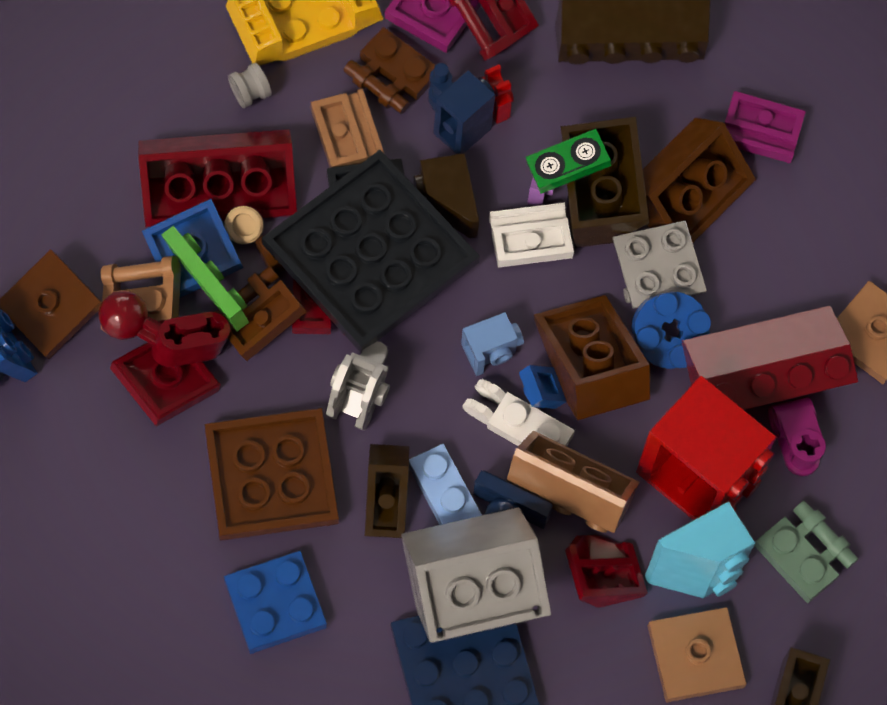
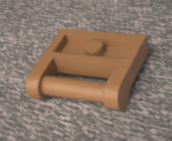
(160, 300)

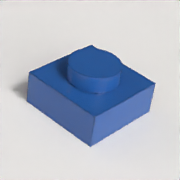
(542, 387)

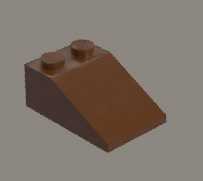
(594, 357)

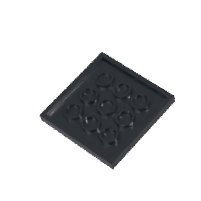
(370, 250)

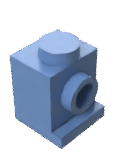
(491, 342)

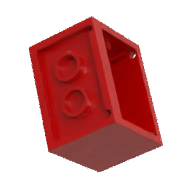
(706, 452)

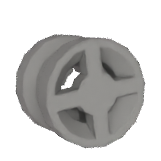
(249, 85)

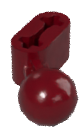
(174, 341)

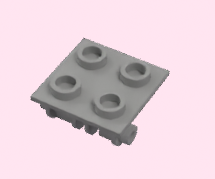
(658, 262)

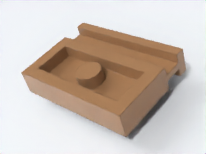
(346, 128)

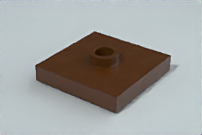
(50, 304)

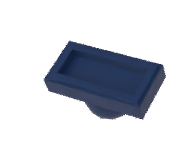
(505, 495)

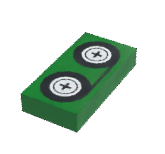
(568, 161)

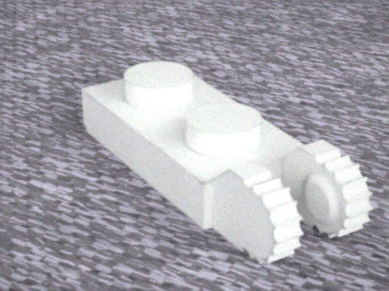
(514, 417)

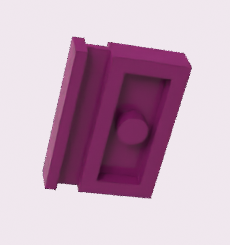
(764, 126)

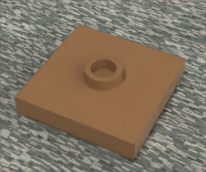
(866, 330)
(696, 654)

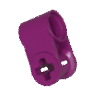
(797, 429)

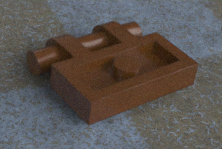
(396, 62)
(267, 315)

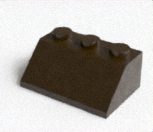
(614, 197)

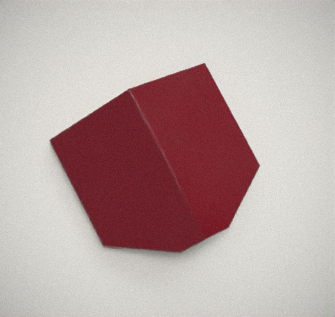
(604, 570)

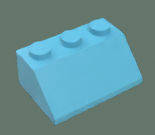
(702, 555)

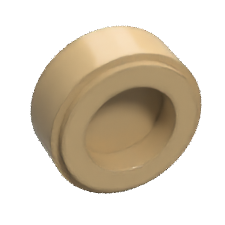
(244, 225)

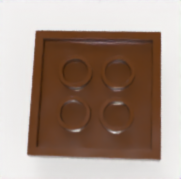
(271, 474)

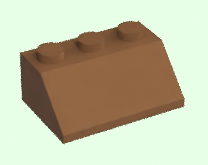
(572, 482)

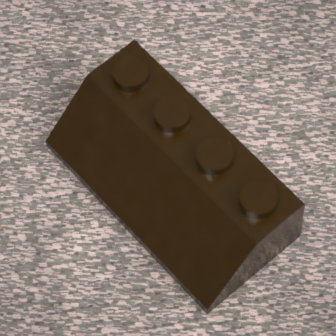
(632, 30)

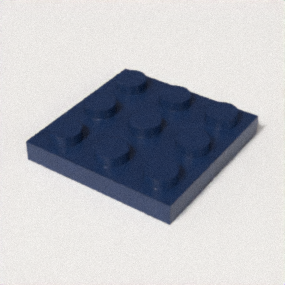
(464, 669)

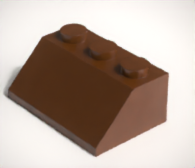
(695, 177)

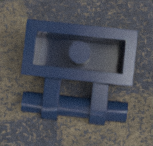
(460, 108)

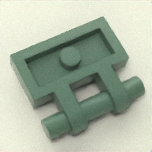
(797, 559)

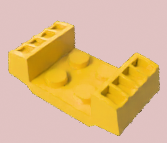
(295, 27)

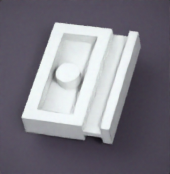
(531, 235)

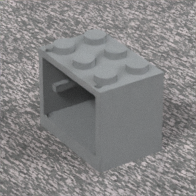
(476, 574)

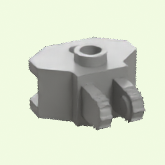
(359, 385)

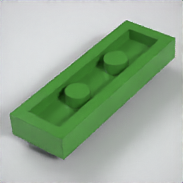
(207, 277)

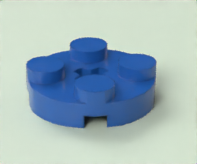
(665, 308)

